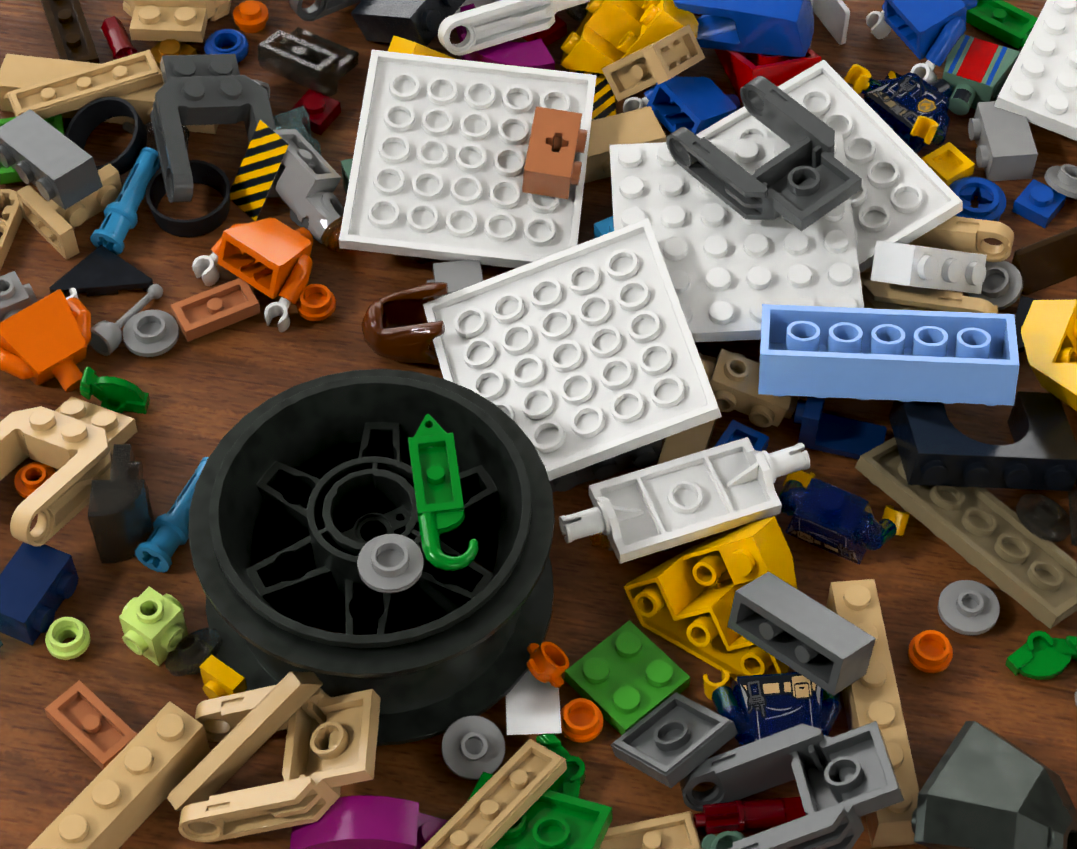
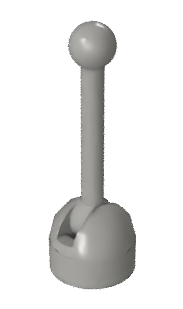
(108, 335)

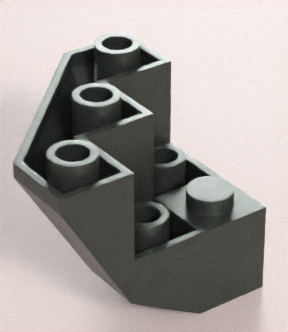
(993, 798)

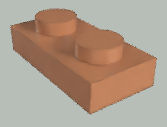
(215, 309)
(90, 724)

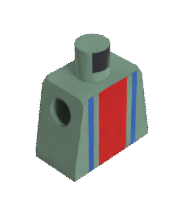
(976, 72)

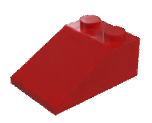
(745, 67)

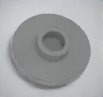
(1063, 179)
(1001, 285)
(150, 333)
(390, 563)
(968, 607)
(473, 747)

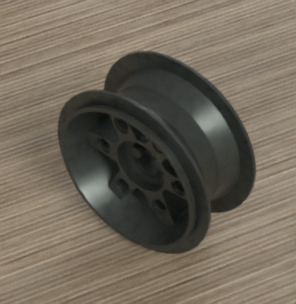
(325, 477)

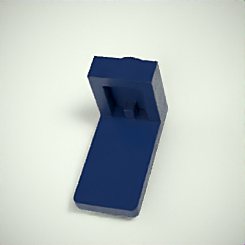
(835, 433)

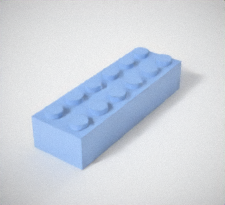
(888, 354)

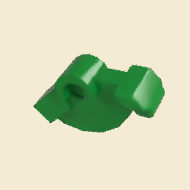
(114, 392)
(1043, 656)
(573, 778)

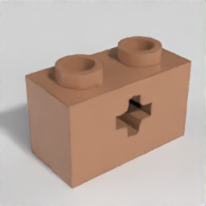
(552, 153)

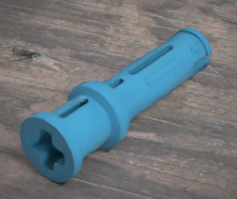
(121, 213)
(169, 529)

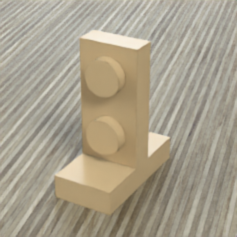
(654, 63)
(56, 223)

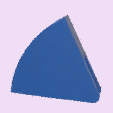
(754, 25)

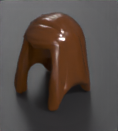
(399, 327)

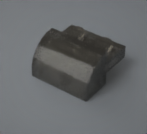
(307, 59)
(120, 508)

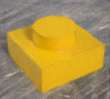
(949, 163)
(220, 679)

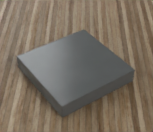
(674, 739)

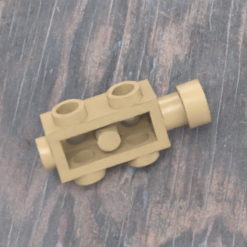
(736, 387)

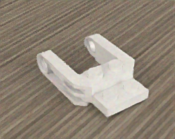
(500, 22)

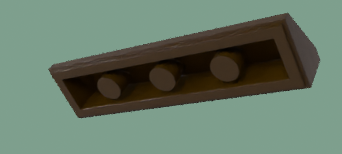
(1047, 261)

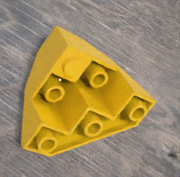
(619, 29)
(1052, 346)
(694, 593)

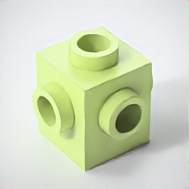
(153, 625)

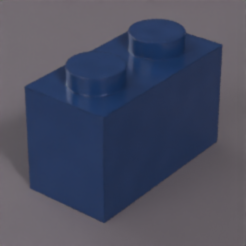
(33, 590)

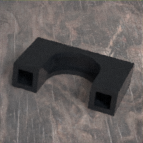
(403, 18)
(943, 456)

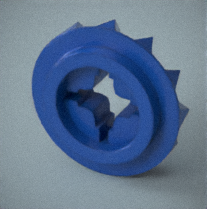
(990, 197)

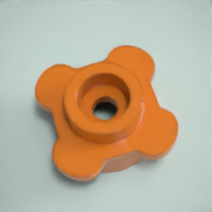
(547, 663)

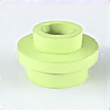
(67, 628)

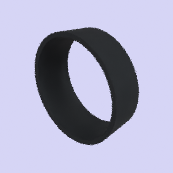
(99, 111)
(202, 173)

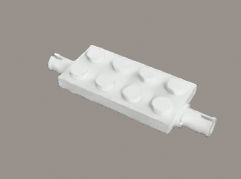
(685, 498)

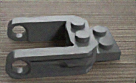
(202, 92)
(797, 183)
(834, 776)

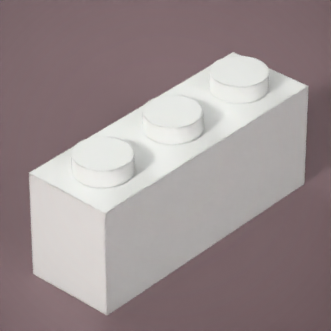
(928, 267)

